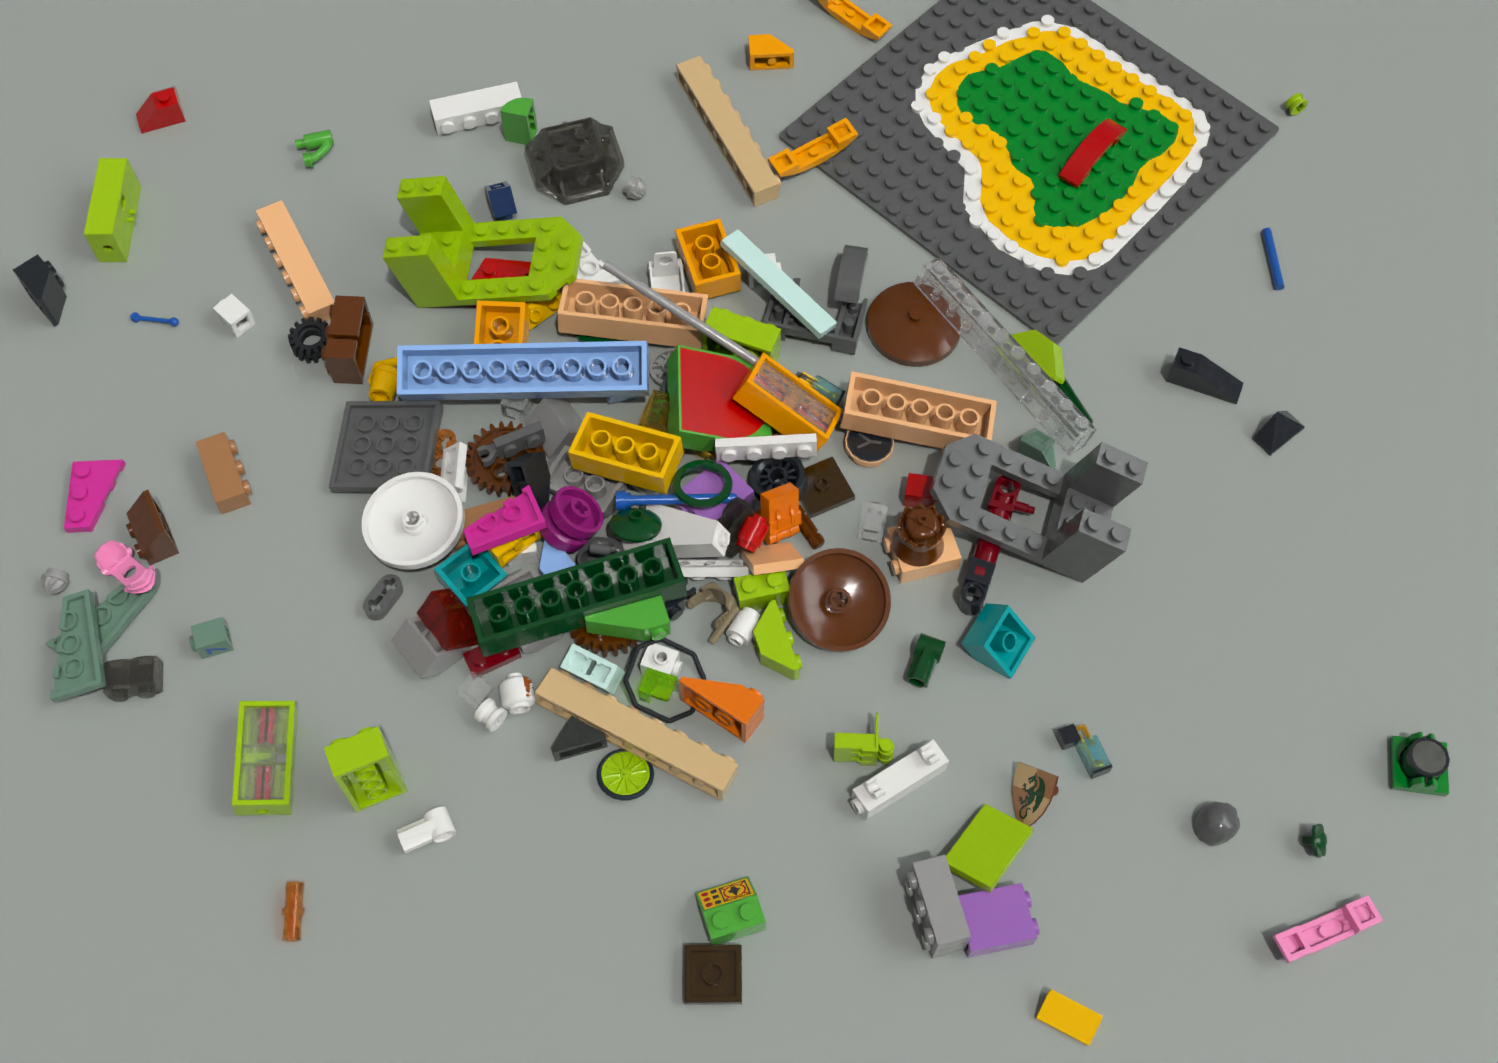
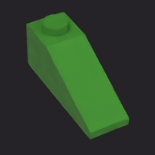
(634, 621)

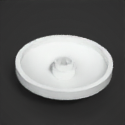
(413, 520)

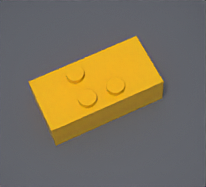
(626, 452)

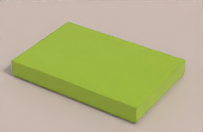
(988, 847)

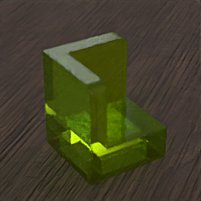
(657, 685)

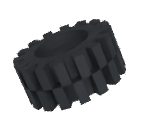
(301, 332)

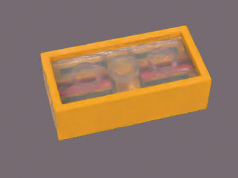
(786, 401)

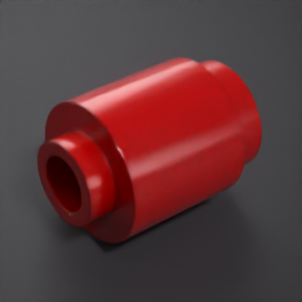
(752, 532)

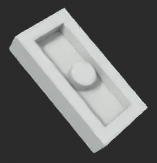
(454, 468)

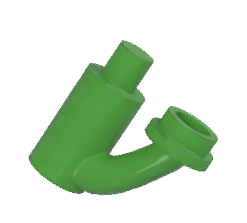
(321, 140)

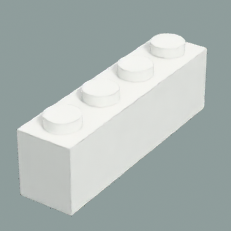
(472, 108)

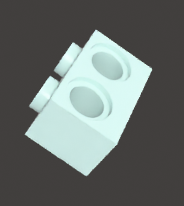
(592, 669)

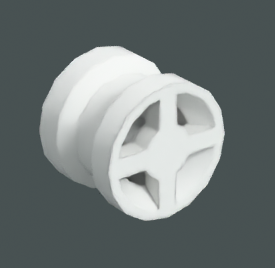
(490, 714)

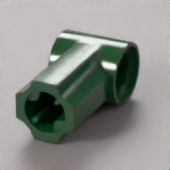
(927, 654)

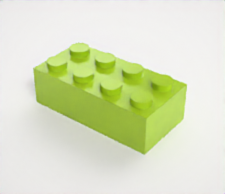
(365, 768)

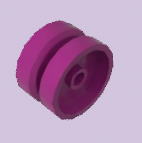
(571, 519)

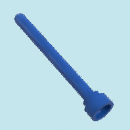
(625, 500)

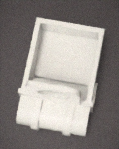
(666, 273)

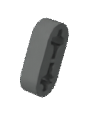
(380, 596)

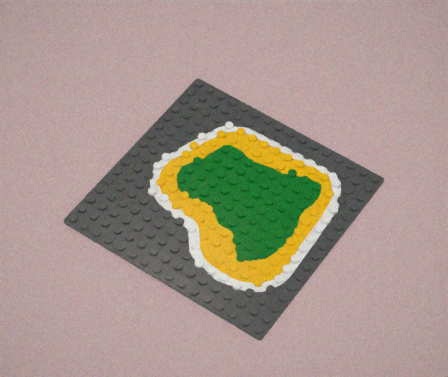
(983, 111)

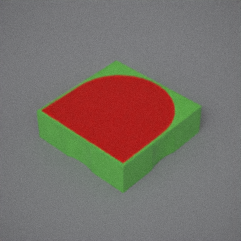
(702, 401)

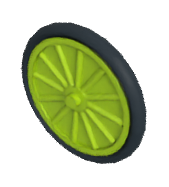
(624, 775)

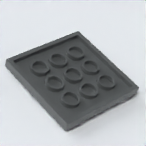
(384, 442)

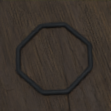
(630, 668)

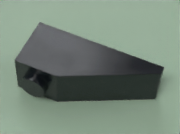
(1203, 376)
(533, 471)

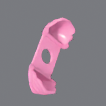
(117, 559)

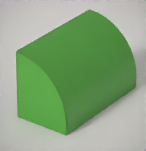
(519, 120)

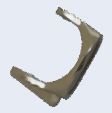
(713, 593)

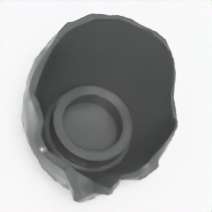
(1216, 823)

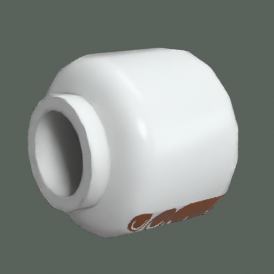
(517, 693)

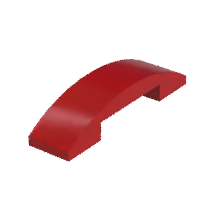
(1090, 151)

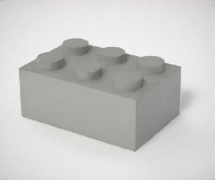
(937, 907)

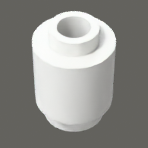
(742, 626)

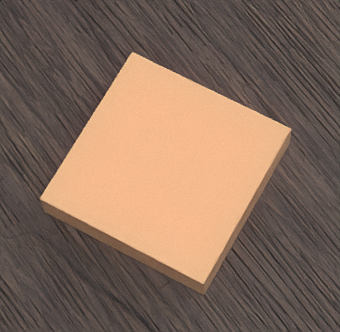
(772, 558)

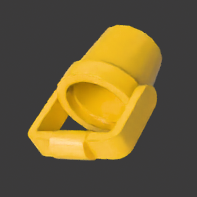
(383, 380)

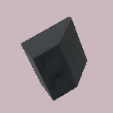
(43, 287)

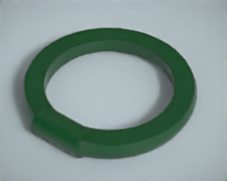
(702, 465)

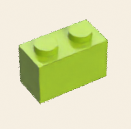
(760, 589)

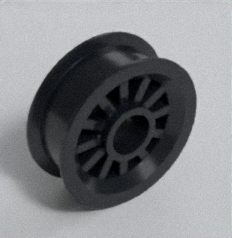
(768, 470)

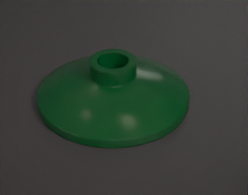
(635, 525)

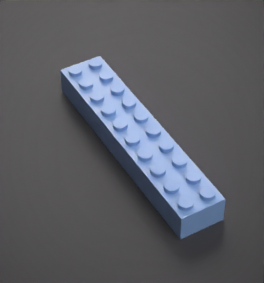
(523, 370)

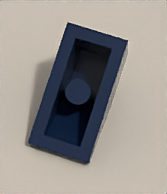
(501, 200)

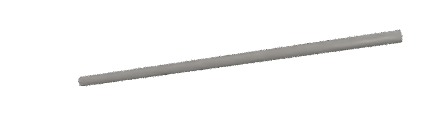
(681, 313)

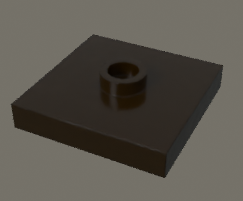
(825, 488)
(713, 974)

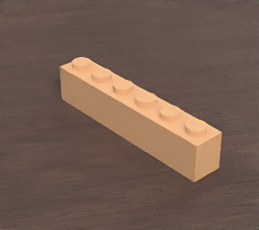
(296, 260)

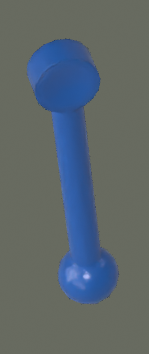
(135, 317)

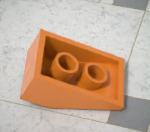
(726, 704)

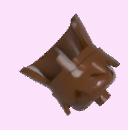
(919, 536)

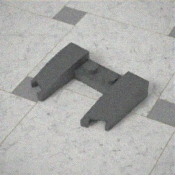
(843, 337)

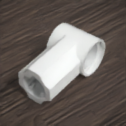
(434, 827)

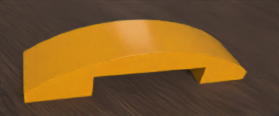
(857, 19)
(816, 151)

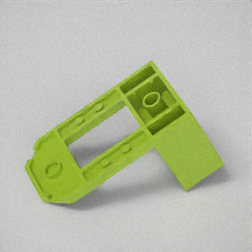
(438, 261)

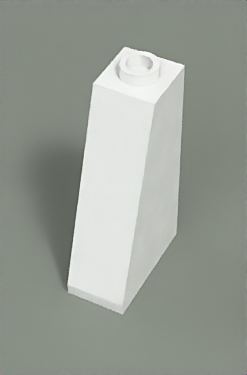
(691, 533)

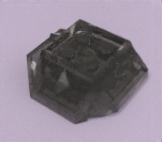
(575, 160)

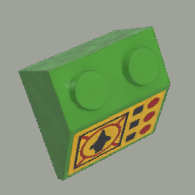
(731, 911)

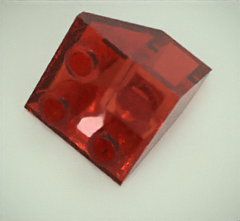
(448, 620)

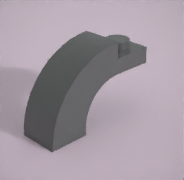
(851, 273)

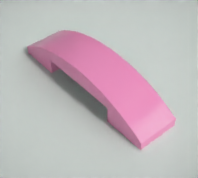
(1328, 929)

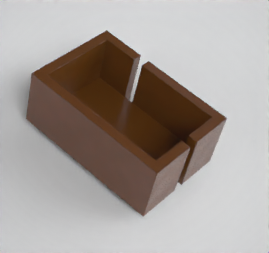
(348, 339)

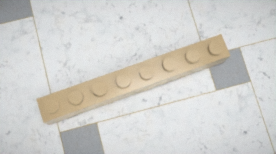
(728, 131)
(638, 734)

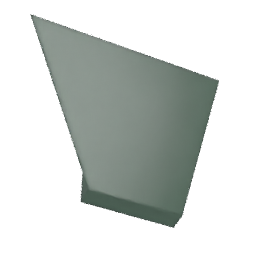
(1038, 447)

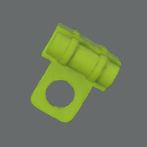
(863, 748)

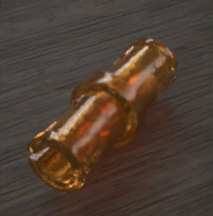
(293, 911)

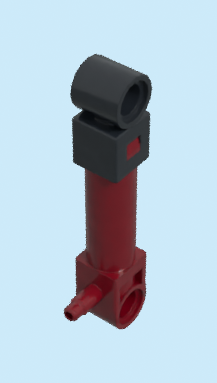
(986, 554)

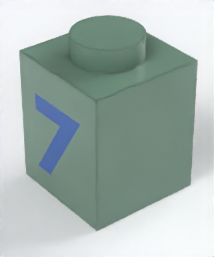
(211, 638)

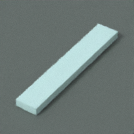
(778, 284)

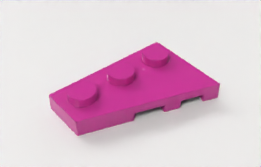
(88, 491)
(510, 522)

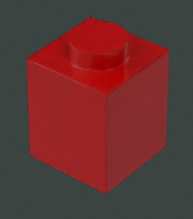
(918, 490)

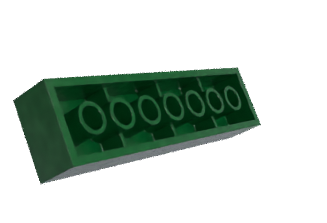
(562, 598)

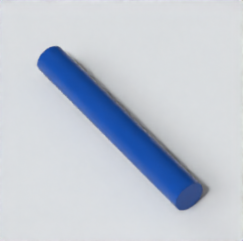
(1273, 259)

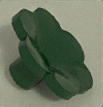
(1317, 840)

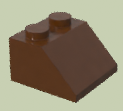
(150, 530)

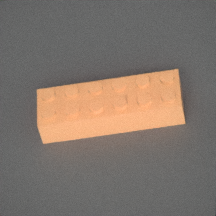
(628, 315)
(914, 411)

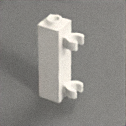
(898, 780)

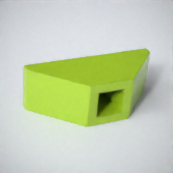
(1043, 352)
(775, 643)

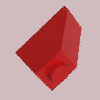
(160, 110)

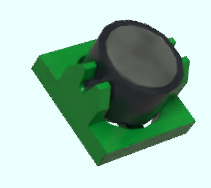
(1422, 761)

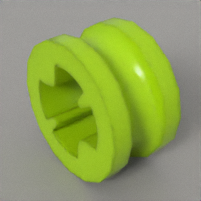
(1296, 104)

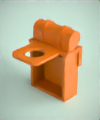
(782, 511)

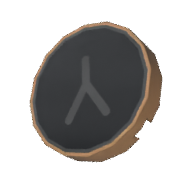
(868, 449)

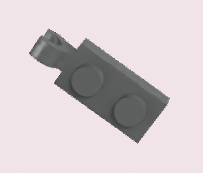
(512, 443)

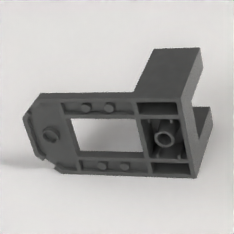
(1079, 530)

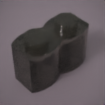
(732, 520)
(133, 677)

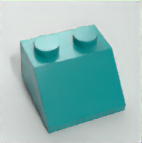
(469, 573)
(998, 639)

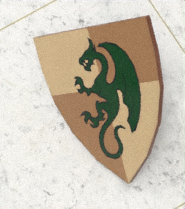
(1032, 792)

